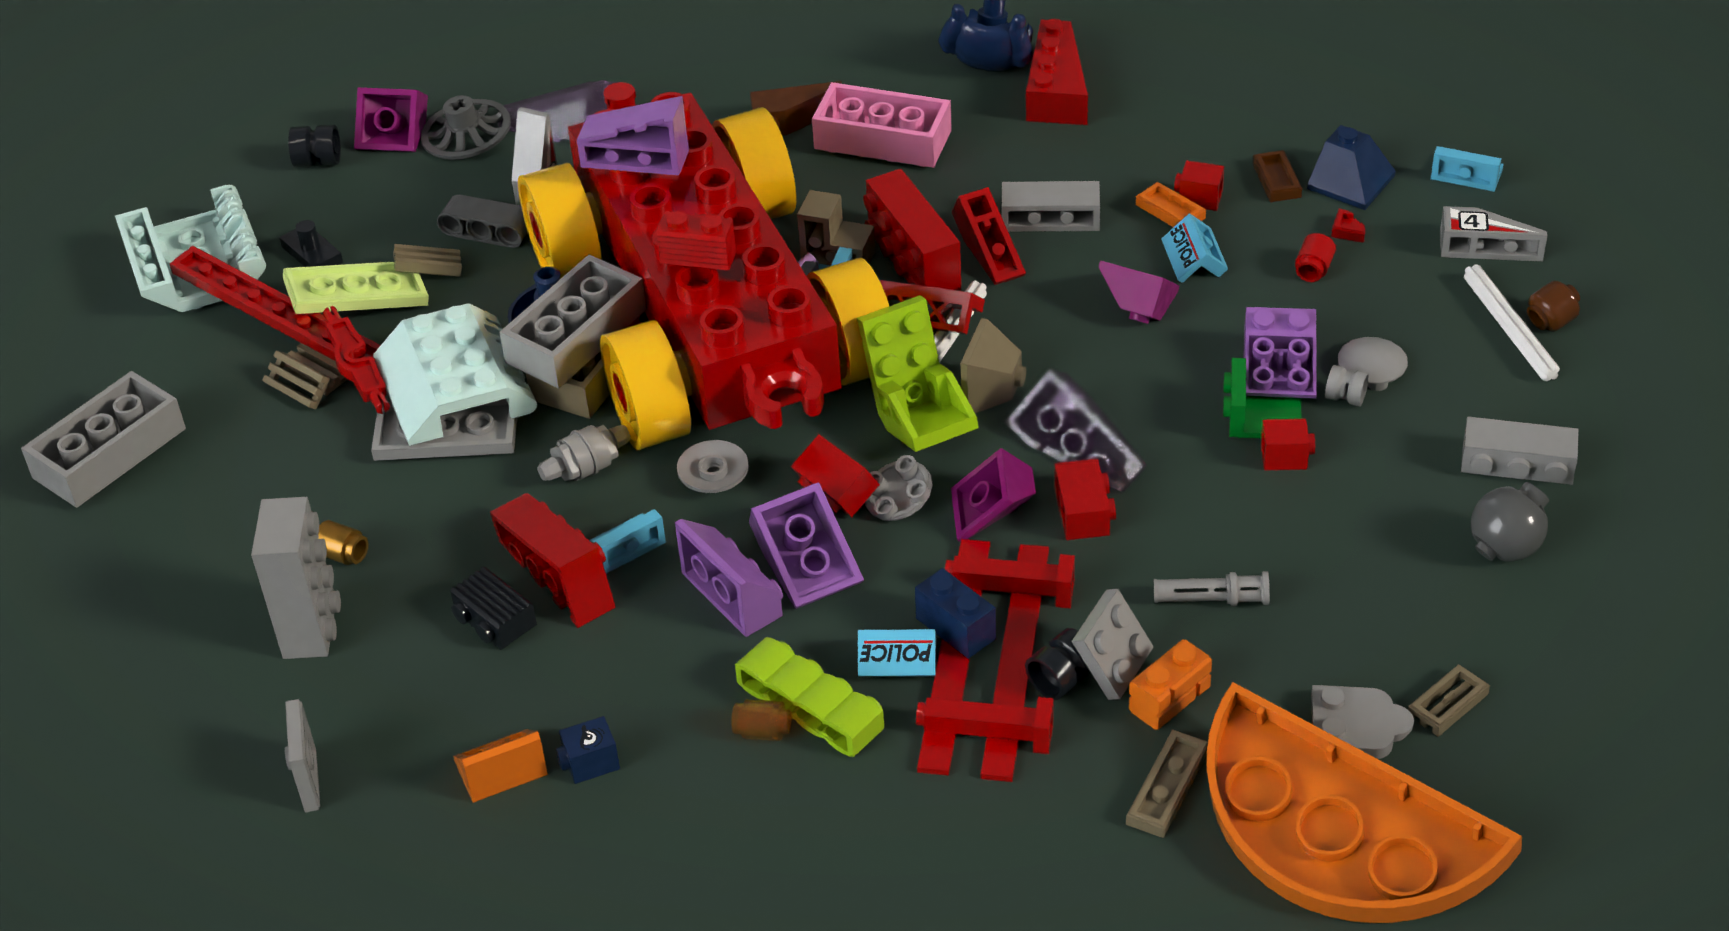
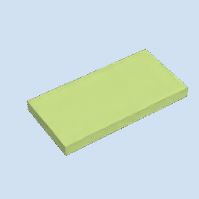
(353, 287)

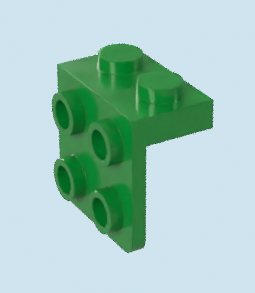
(1248, 412)

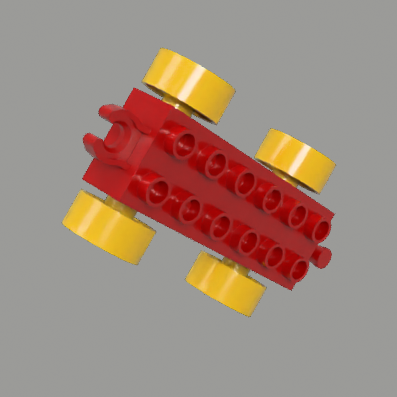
(724, 337)

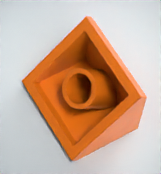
(502, 764)

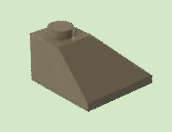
(991, 368)

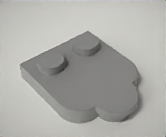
(1360, 717)

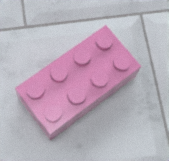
(882, 124)

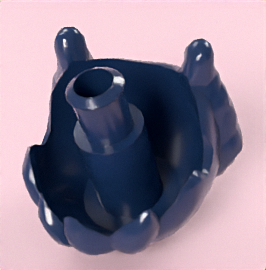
(986, 38)

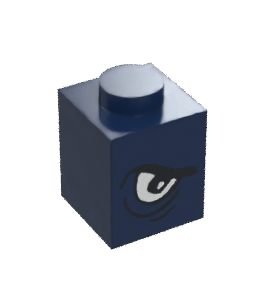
(587, 750)

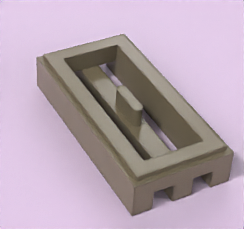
(427, 260)
(319, 363)
(277, 371)
(1441, 724)

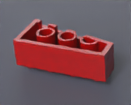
(1056, 79)
(556, 557)

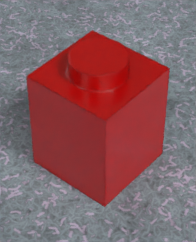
(1201, 184)
(1286, 444)

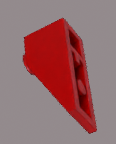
(987, 235)

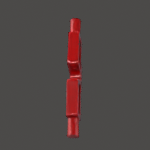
(361, 371)

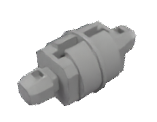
(583, 452)

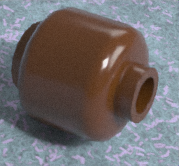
(1553, 306)

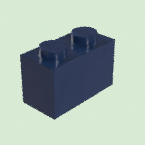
(955, 613)

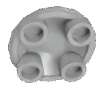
(1375, 356)
(902, 489)

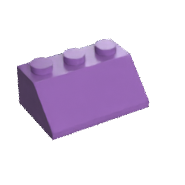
(727, 577)

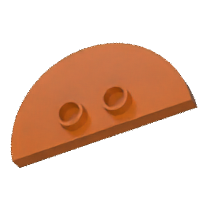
(1340, 824)

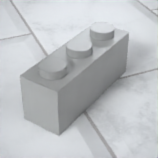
(1051, 206)
(1520, 450)

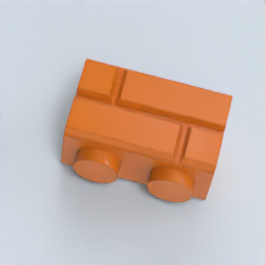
(1170, 684)

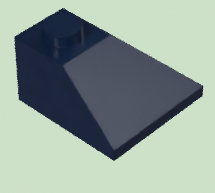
(1351, 168)

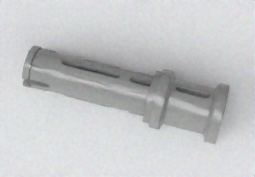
(1165, 589)

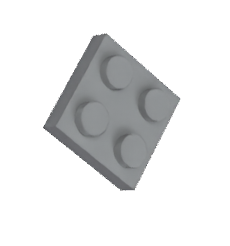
(1112, 644)

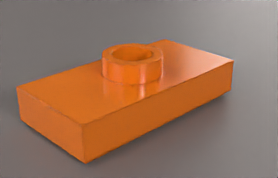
(1168, 204)

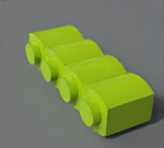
(816, 699)

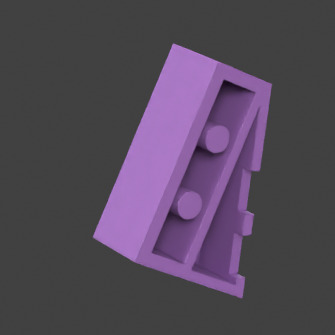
(636, 138)

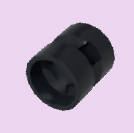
(314, 145)
(1057, 667)

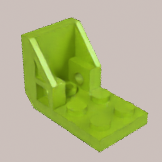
(910, 386)

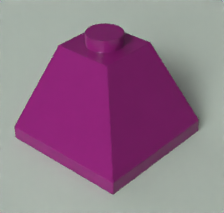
(389, 119)
(1139, 292)
(990, 493)

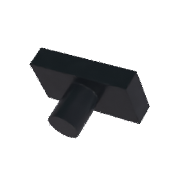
(309, 246)

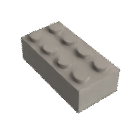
(567, 321)
(103, 438)
(295, 577)

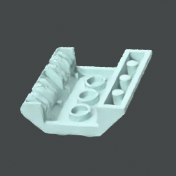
(219, 232)
(446, 366)

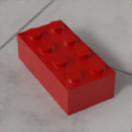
(912, 232)

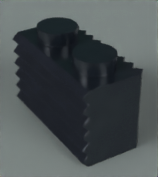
(492, 608)

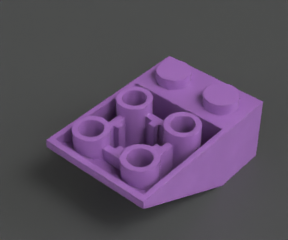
(1280, 352)

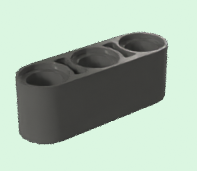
(483, 221)

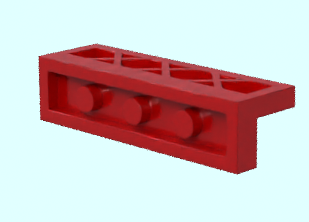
(937, 297)

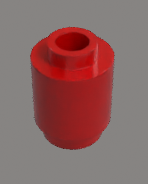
(1315, 257)

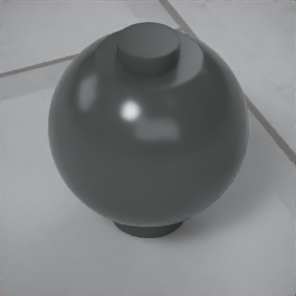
(1510, 522)

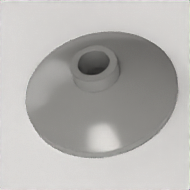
(712, 466)

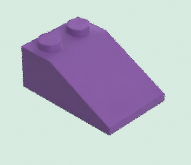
(805, 545)

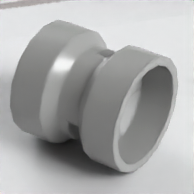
(1346, 385)

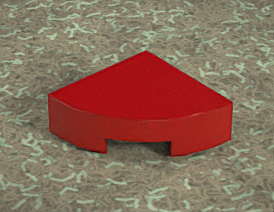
(1348, 227)

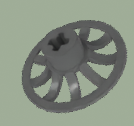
(463, 118)

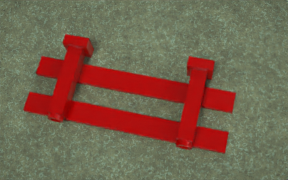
(1007, 718)

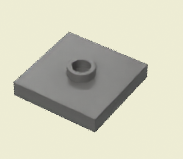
(302, 755)

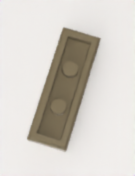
(1167, 784)

